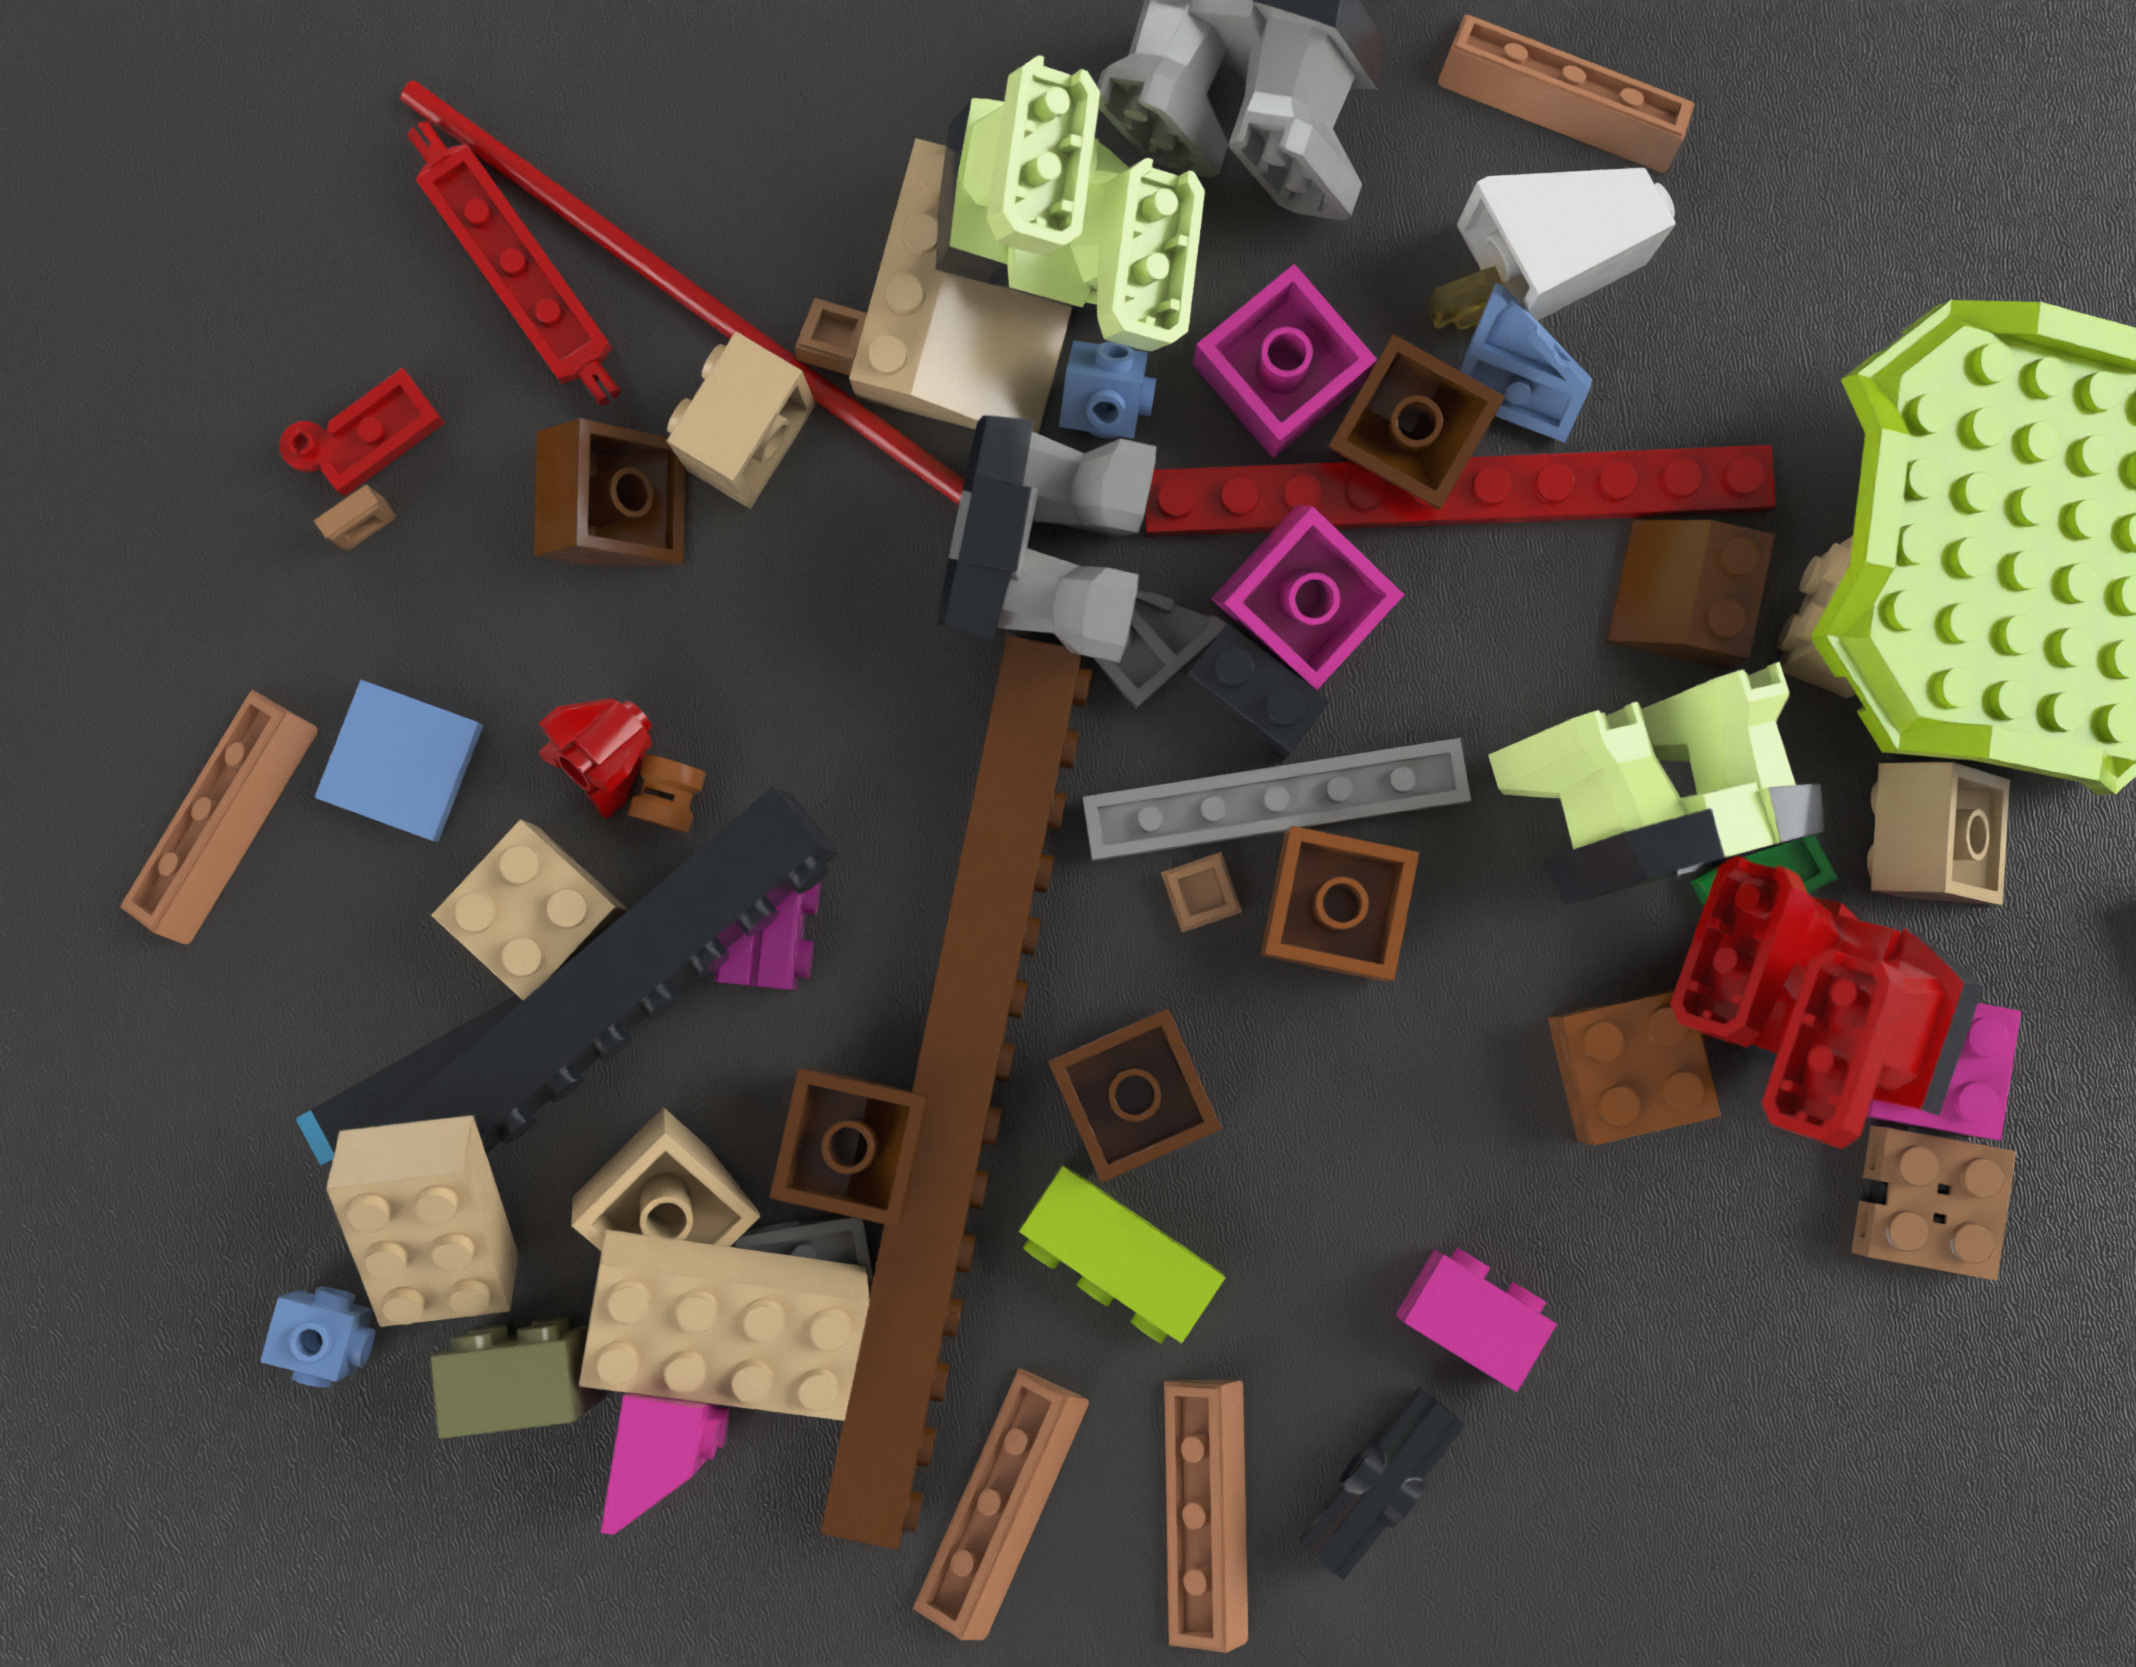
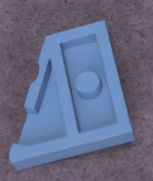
(1526, 366)

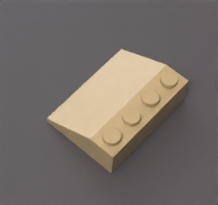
(947, 340)

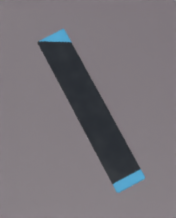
(385, 1091)

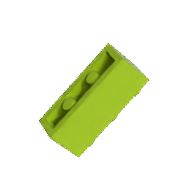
(1120, 1256)

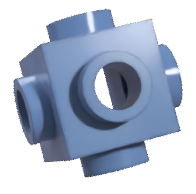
(1106, 389)
(319, 1336)

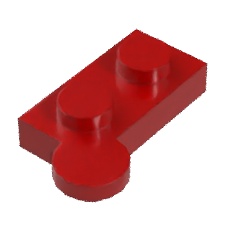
(363, 435)

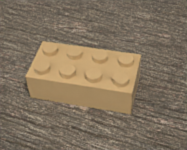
(725, 1325)

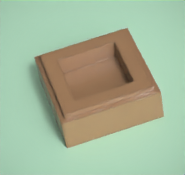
(830, 336)
(355, 518)
(1201, 892)

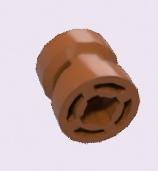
(670, 779)

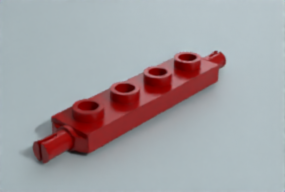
(514, 263)

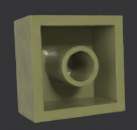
(511, 1380)

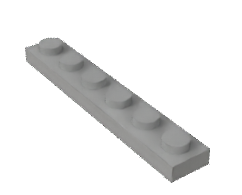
(1276, 799)

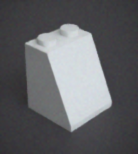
(1565, 231)

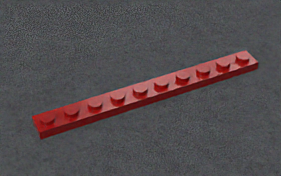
(1486, 492)

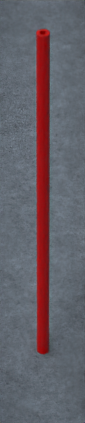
(677, 285)

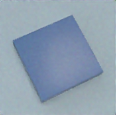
(399, 761)

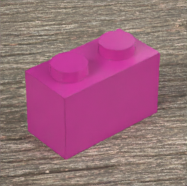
(1477, 1319)

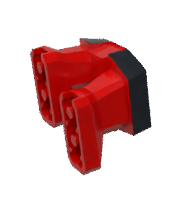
(1825, 1000)

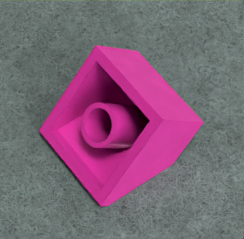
(658, 1450)

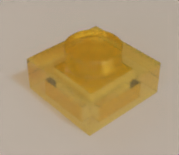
(1463, 299)

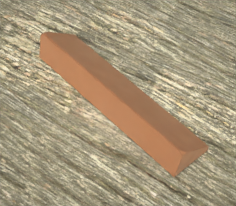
(1566, 94)
(219, 819)
(1000, 1506)
(1206, 1514)

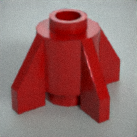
(598, 748)

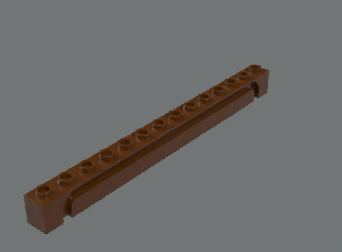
(957, 1072)

